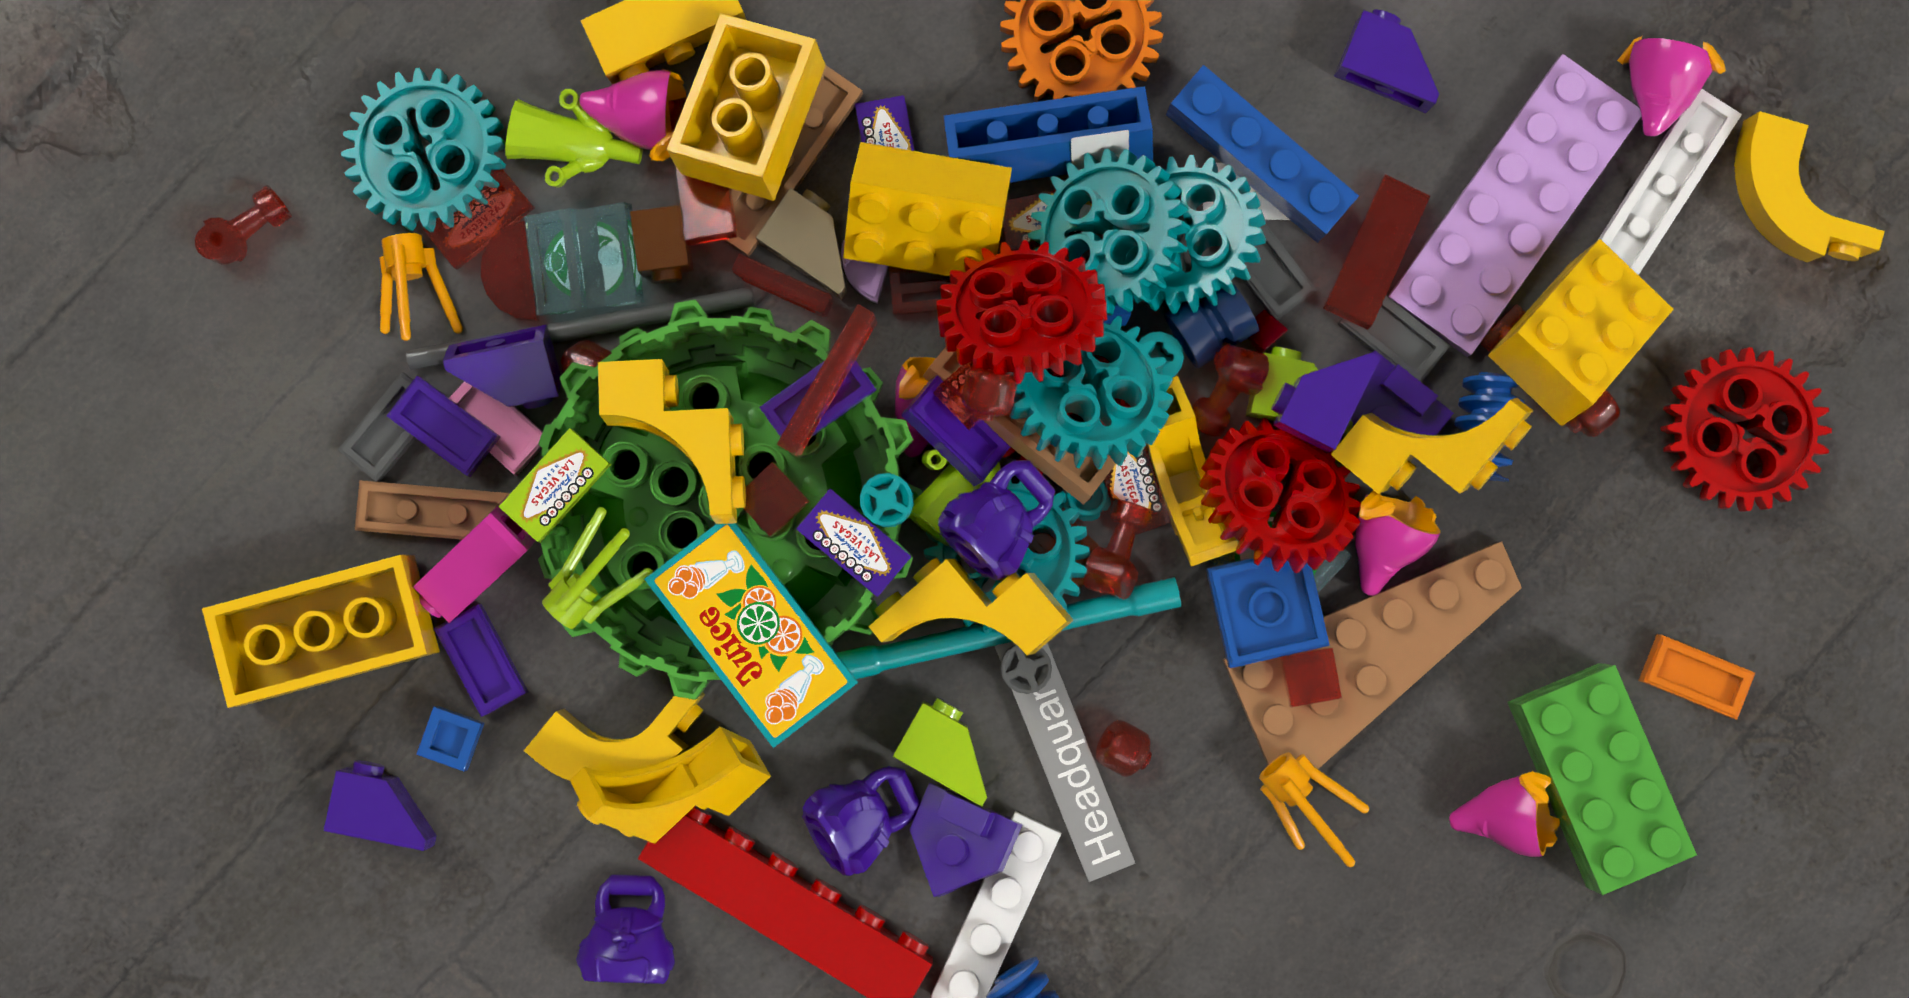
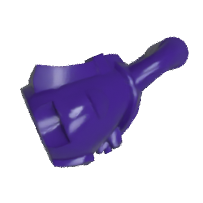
(992, 524)
(853, 821)
(627, 941)

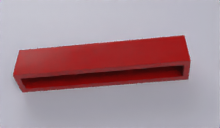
(789, 908)

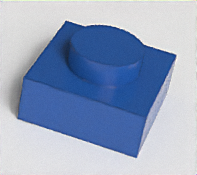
(450, 738)

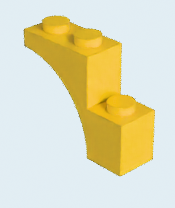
(641, 397)
(1384, 453)
(1022, 610)
(653, 799)

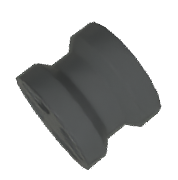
(1029, 674)

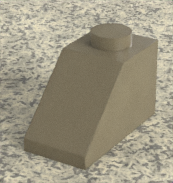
(806, 239)

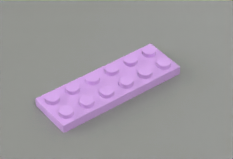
(1515, 205)

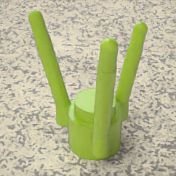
(574, 595)

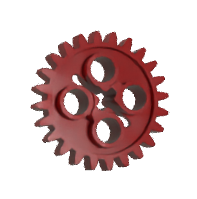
(1022, 311)
(1765, 391)
(1245, 486)

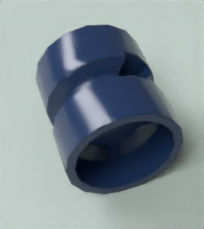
(1206, 330)

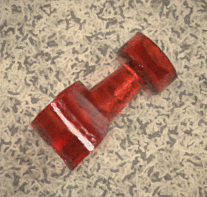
(226, 240)
(1239, 373)
(1110, 567)

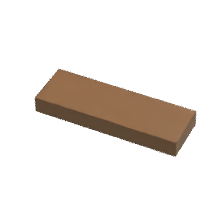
(422, 509)

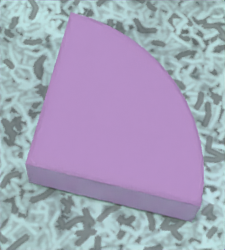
(865, 277)

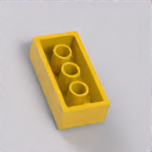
(319, 630)

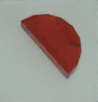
(508, 273)

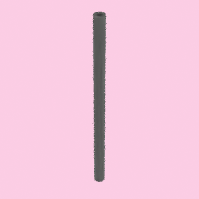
(604, 323)

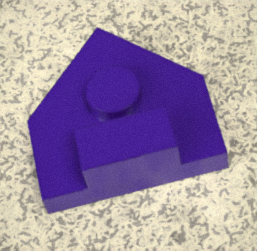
(1401, 401)
(960, 840)

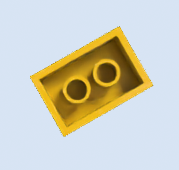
(747, 106)
(923, 209)
(1581, 333)

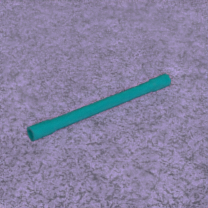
(873, 659)

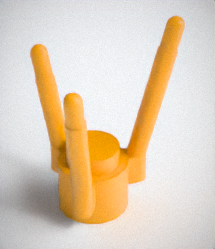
(404, 262)
(1288, 782)

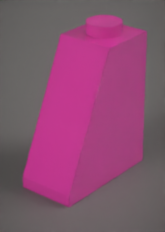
(473, 565)

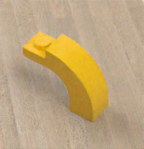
(1777, 203)
(1178, 465)
(568, 745)

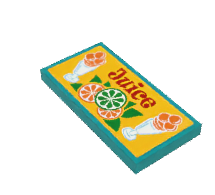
(751, 631)

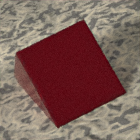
(1269, 331)

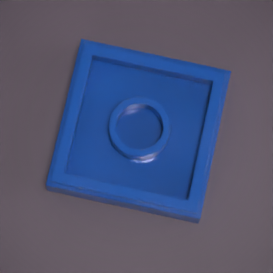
(1266, 611)

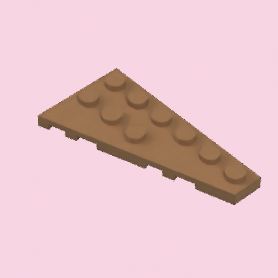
(1378, 653)

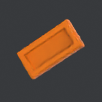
(1697, 676)

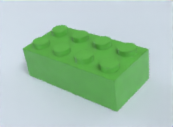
(1602, 778)

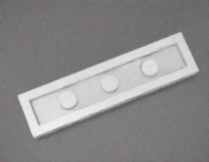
(1669, 179)
(996, 914)

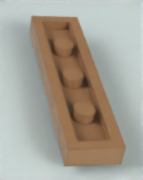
(828, 111)
(1078, 482)

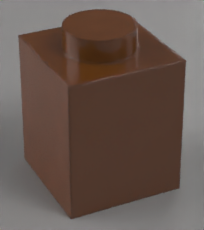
(661, 244)

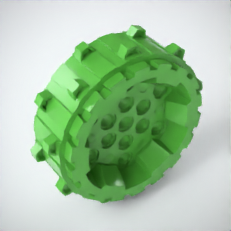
(748, 366)

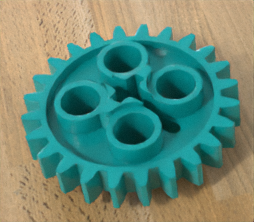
(465, 133)
(1110, 189)
(1228, 223)
(1091, 394)
(1052, 568)

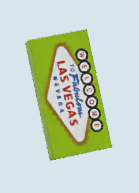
(555, 485)

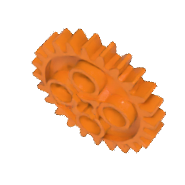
(1100, 68)

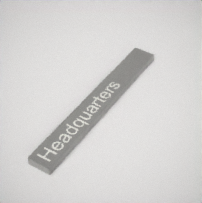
(1071, 771)

